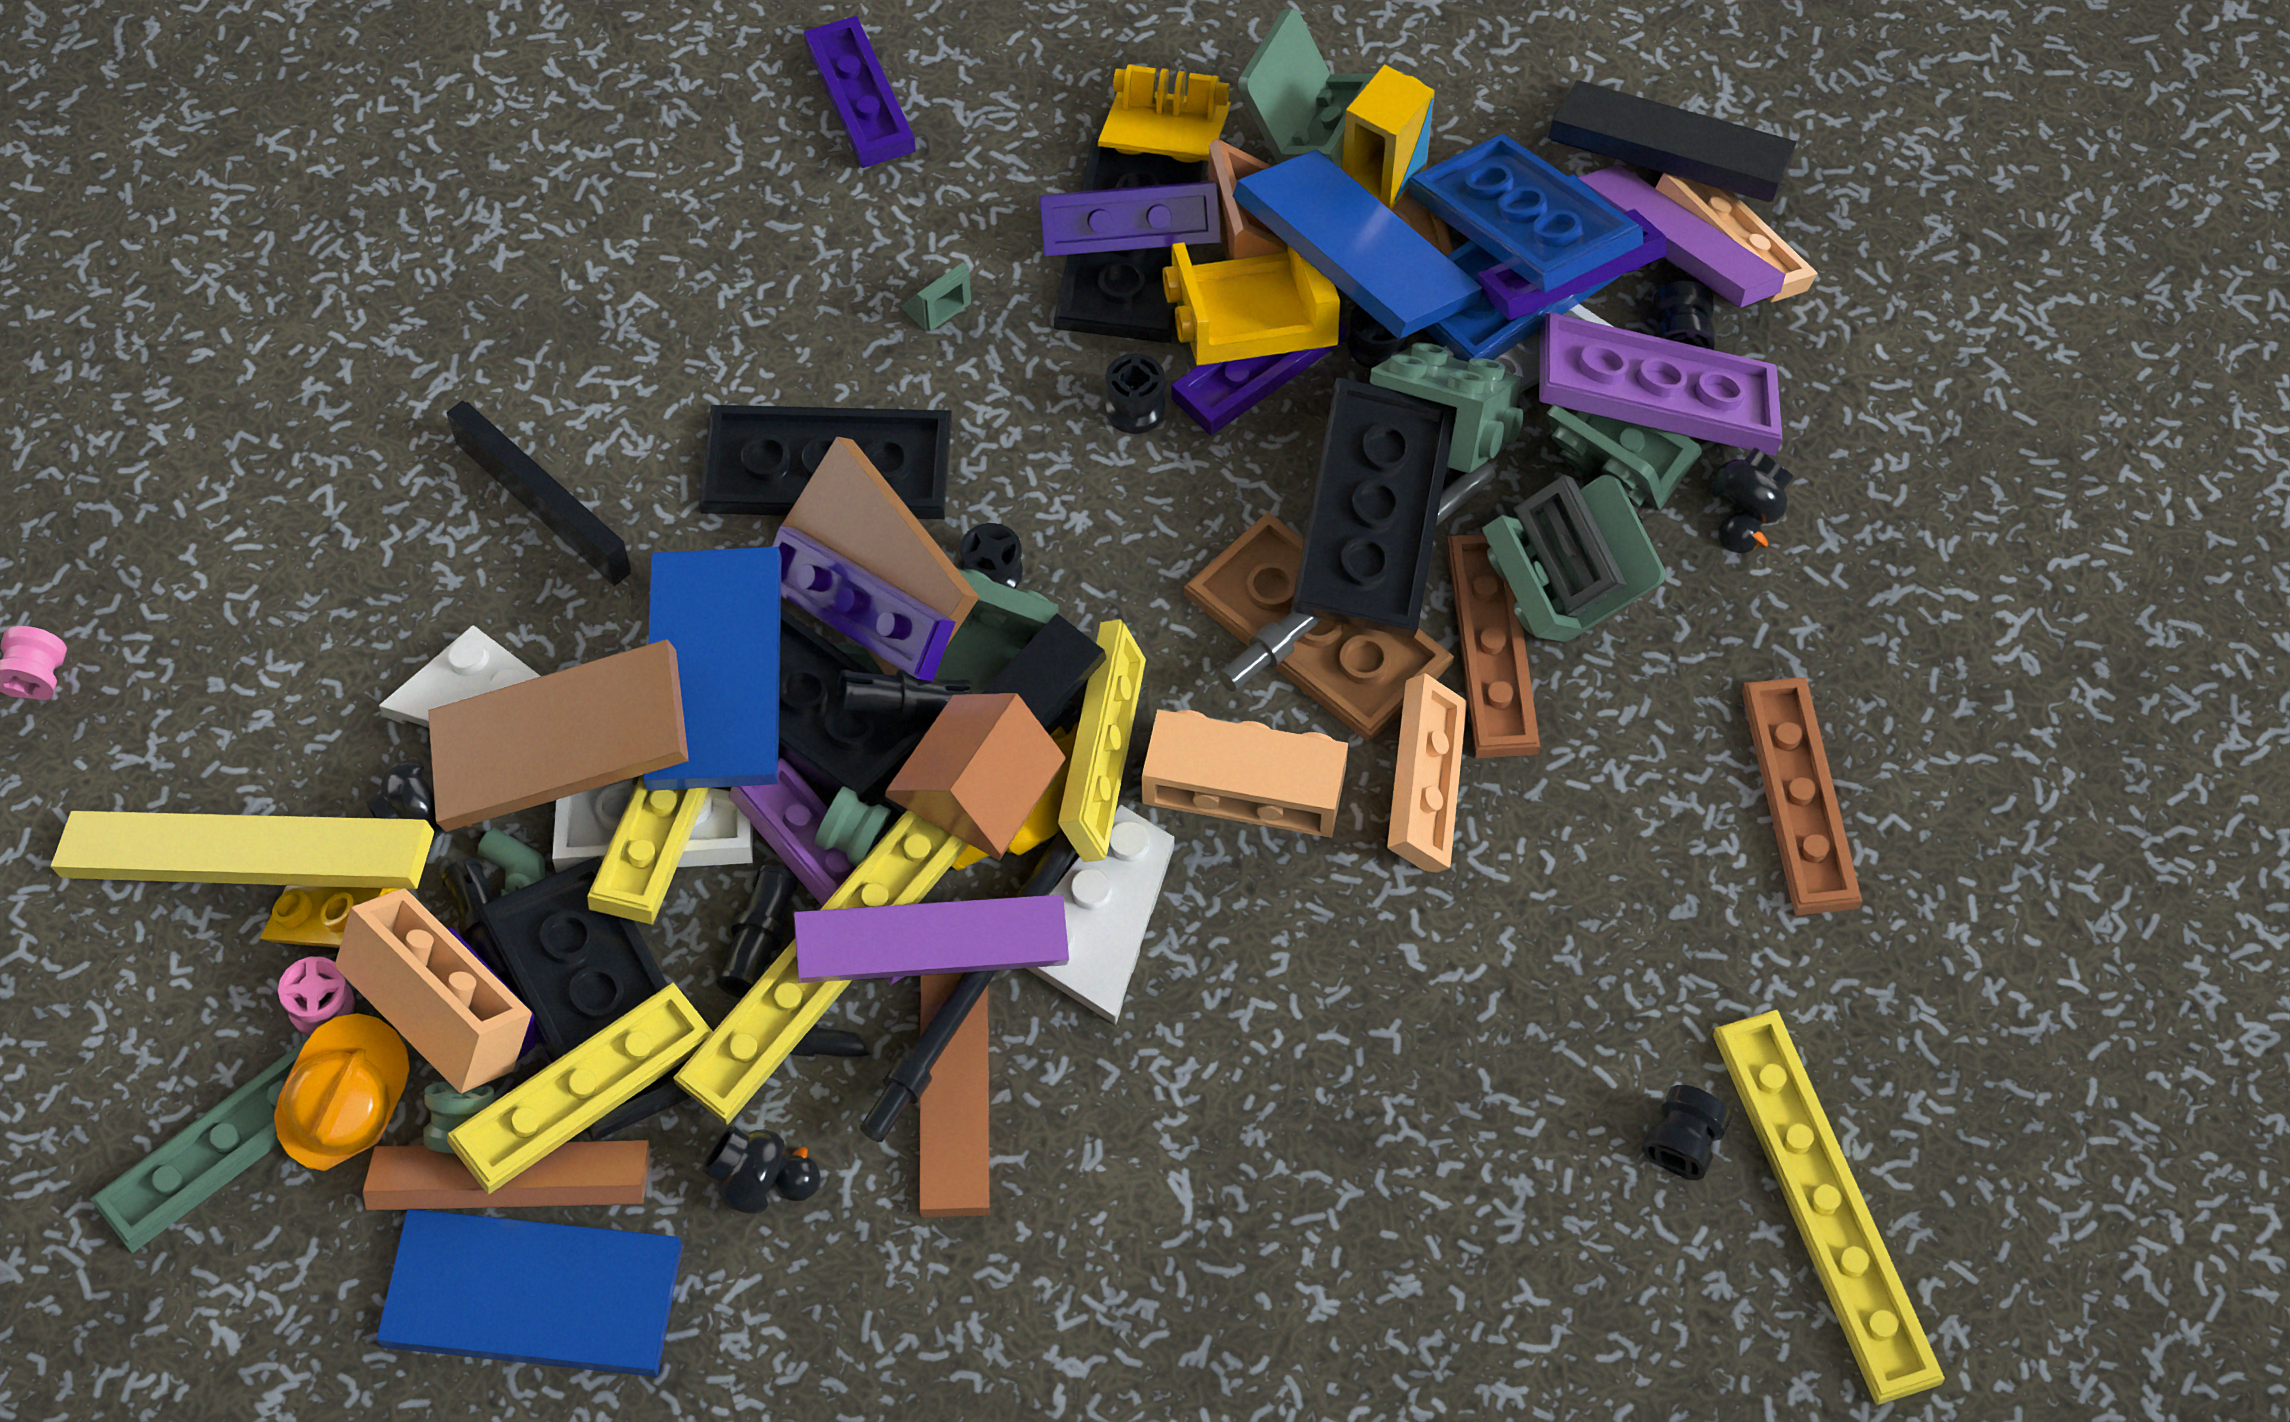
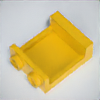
(1251, 305)

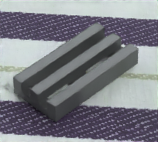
(1594, 589)

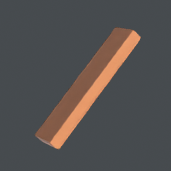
(1491, 653)
(1801, 796)
(955, 1111)
(565, 1177)

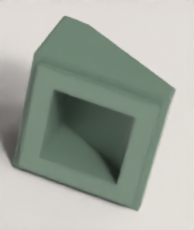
(941, 299)

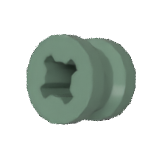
(851, 826)
(451, 1110)

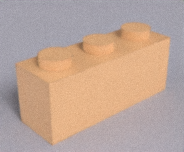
(1244, 772)
(432, 990)

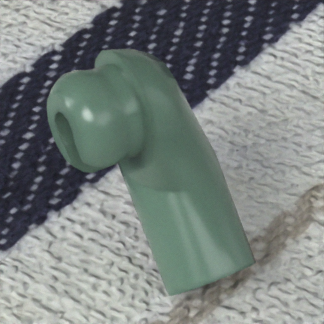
(518, 860)

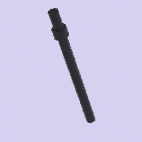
(911, 1074)

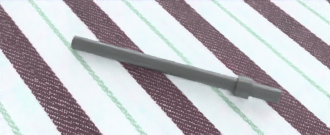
(1277, 641)

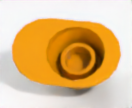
(341, 1090)

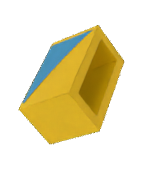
(1388, 134)

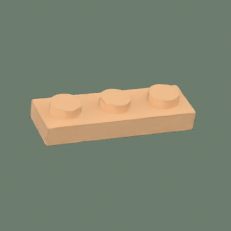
(1737, 221)
(1427, 774)

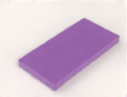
(1659, 383)

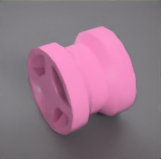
(30, 662)
(308, 983)

